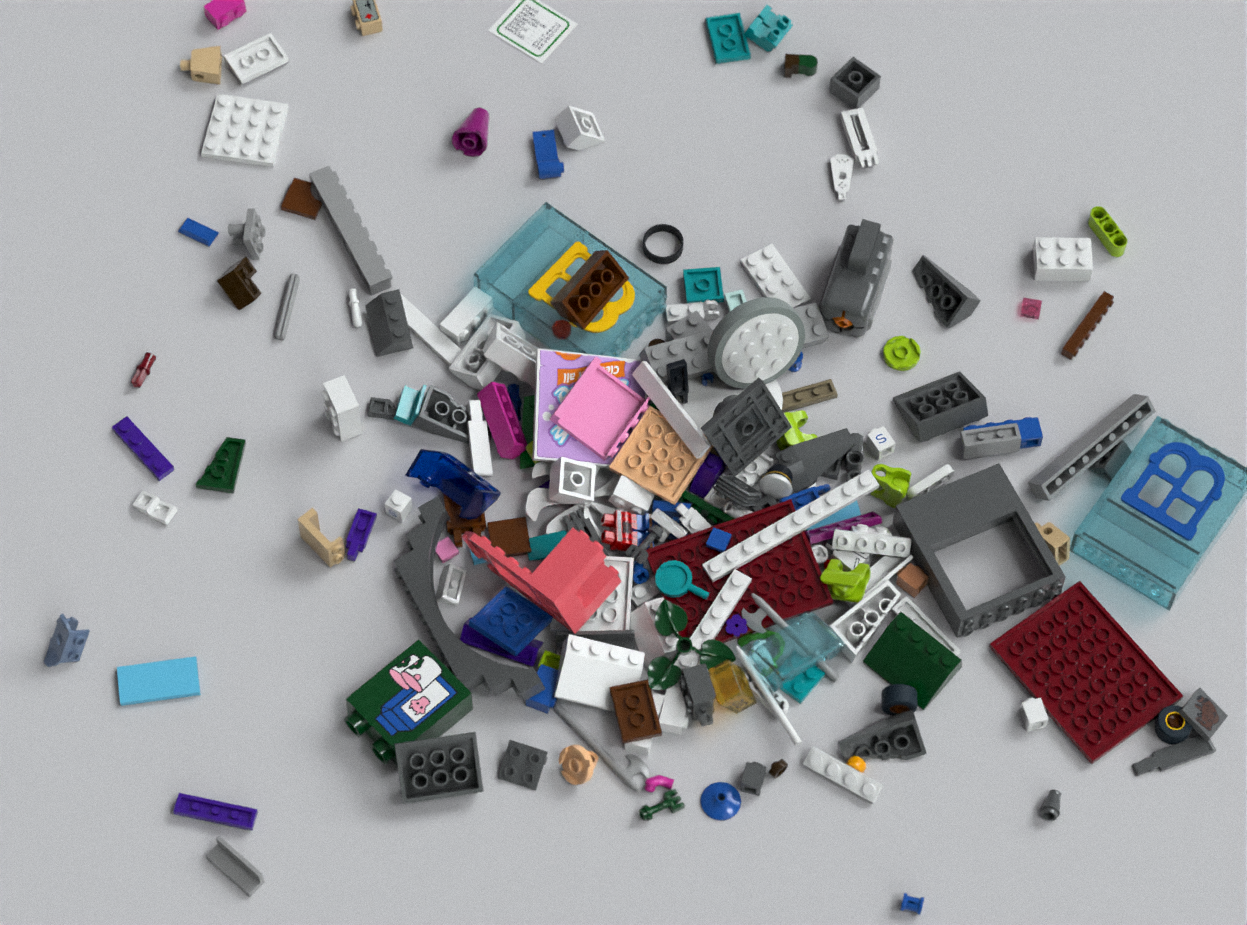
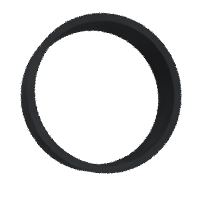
(663, 228)

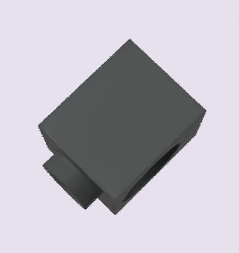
(753, 778)

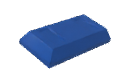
(198, 232)

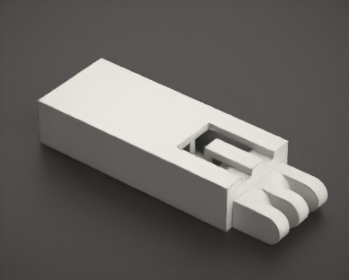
(858, 134)

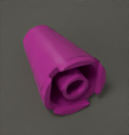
(473, 133)

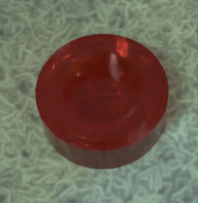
(561, 329)

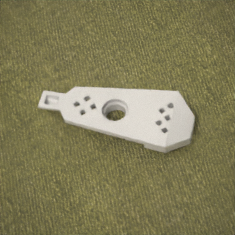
(843, 169)

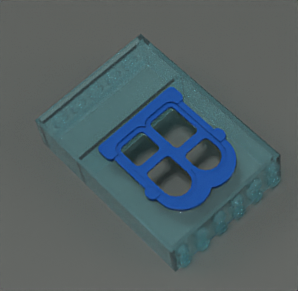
(1143, 542)

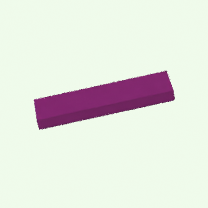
(826, 532)

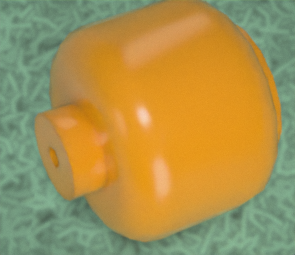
(857, 763)

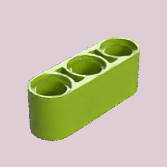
(1108, 239)

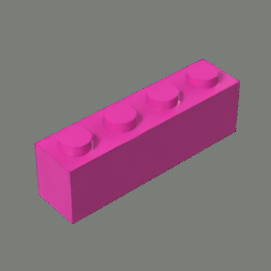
(502, 420)

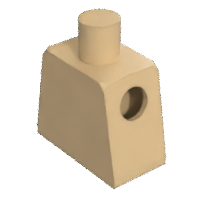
(204, 65)
(1056, 541)

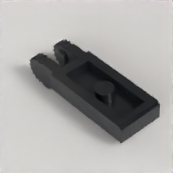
(678, 379)

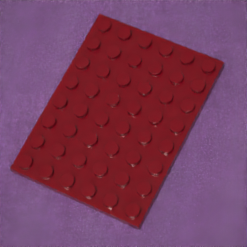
(782, 576)
(1085, 671)

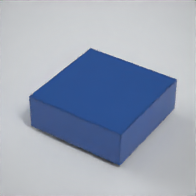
(718, 540)

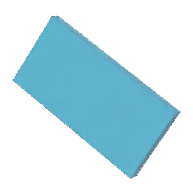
(158, 681)

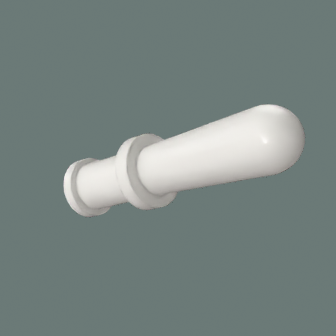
(354, 304)

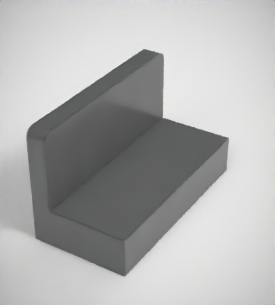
(1112, 460)

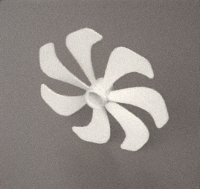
(539, 498)

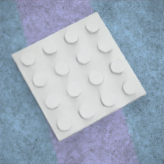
(245, 130)
(616, 609)

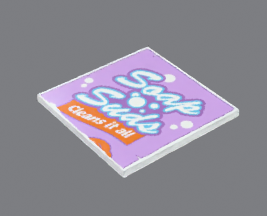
(554, 378)

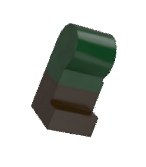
(800, 65)

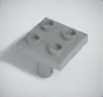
(249, 234)

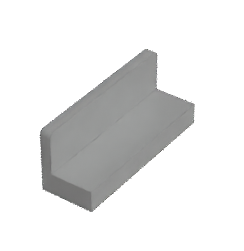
(991, 441)
(235, 867)

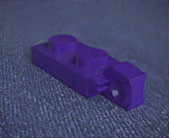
(360, 532)

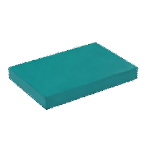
(727, 38)

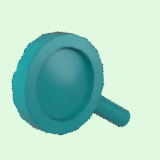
(675, 580)

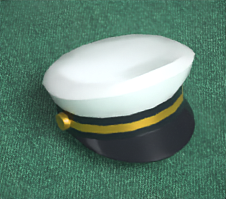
(777, 481)

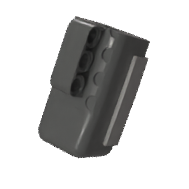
(857, 279)

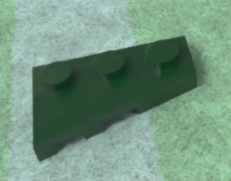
(225, 467)

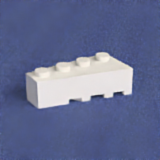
(864, 619)

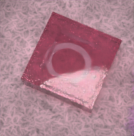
(1031, 308)

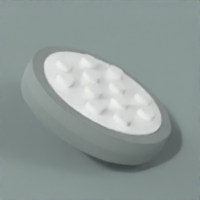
(756, 341)

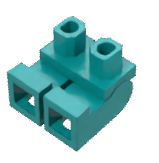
(768, 29)

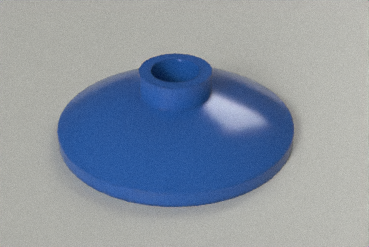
(720, 809)

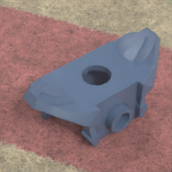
(66, 642)

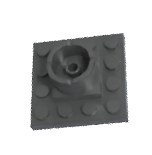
(745, 426)

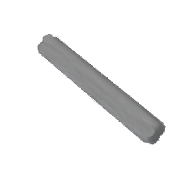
(287, 306)

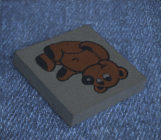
(1203, 714)

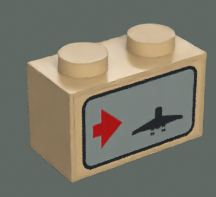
(367, 16)

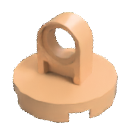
(577, 764)

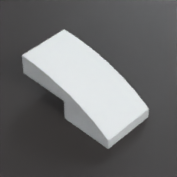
(155, 508)

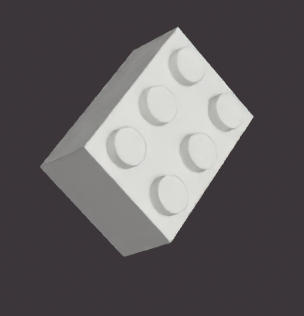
(1062, 259)
(342, 408)

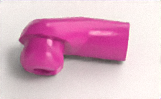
(658, 780)

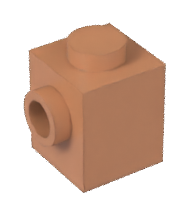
(911, 579)

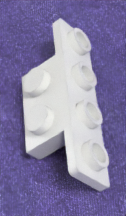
(871, 541)

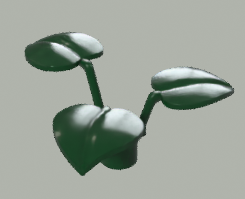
(673, 619)

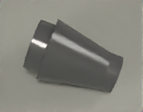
(1051, 807)

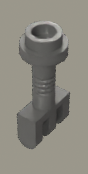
(639, 552)

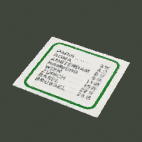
(533, 28)

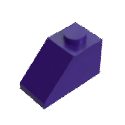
(707, 475)

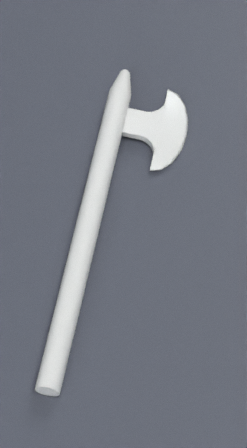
(748, 664)

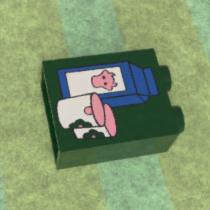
(407, 702)

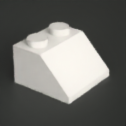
(578, 128)
(571, 481)

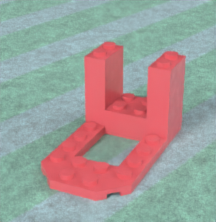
(565, 585)

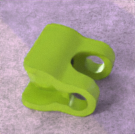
(794, 435)
(894, 484)
(846, 585)

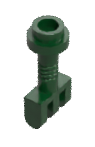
(646, 812)

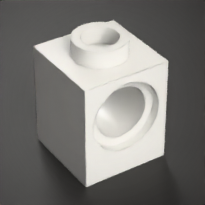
(1033, 714)

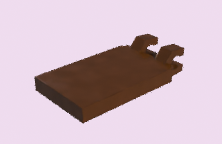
(458, 526)

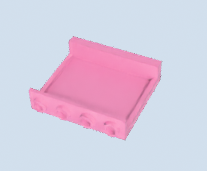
(599, 410)

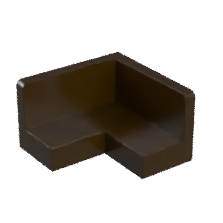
(238, 283)

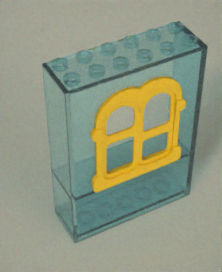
(539, 256)

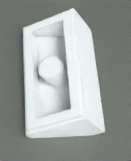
(451, 585)

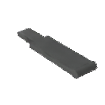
(1175, 755)

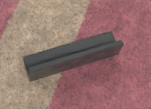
(619, 638)

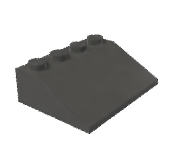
(941, 406)
(439, 767)

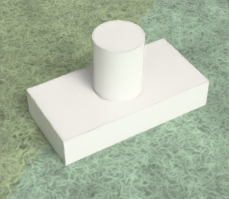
(668, 525)

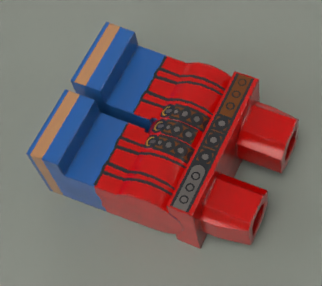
(625, 529)

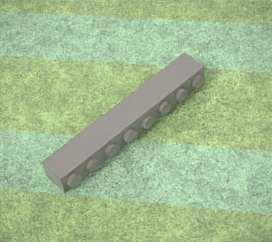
(351, 232)
(1091, 447)

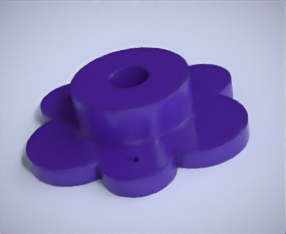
(736, 621)

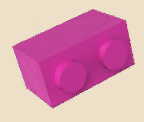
(222, 12)

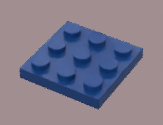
(510, 621)

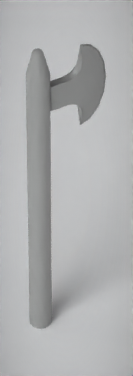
(754, 622)
(636, 766)

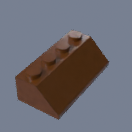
(590, 289)

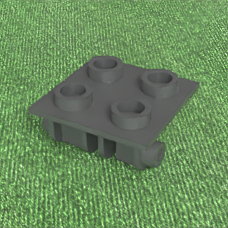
(522, 764)

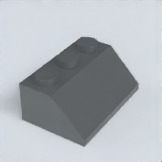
(389, 323)

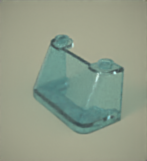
(795, 649)

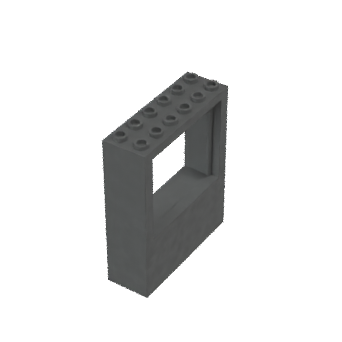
(960, 513)

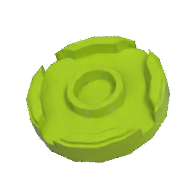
(901, 353)

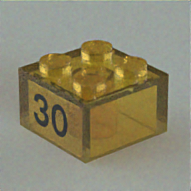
(731, 687)

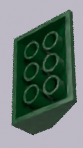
(913, 658)

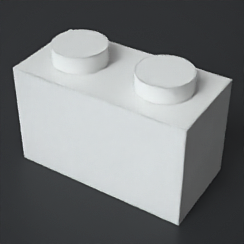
(631, 496)

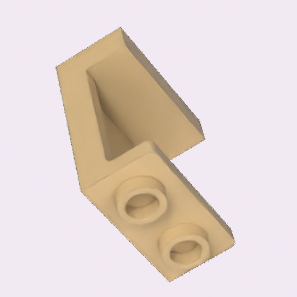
(309, 529)

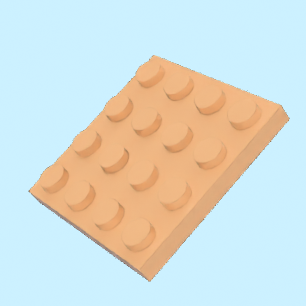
(657, 458)

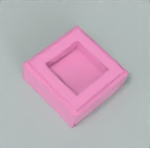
(446, 550)

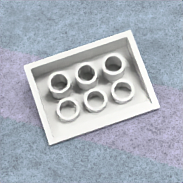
(592, 667)

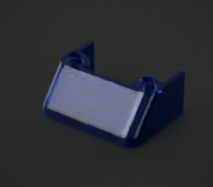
(454, 480)

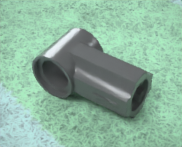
(855, 454)

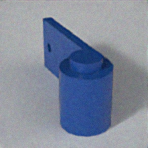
(546, 155)

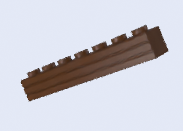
(1088, 325)

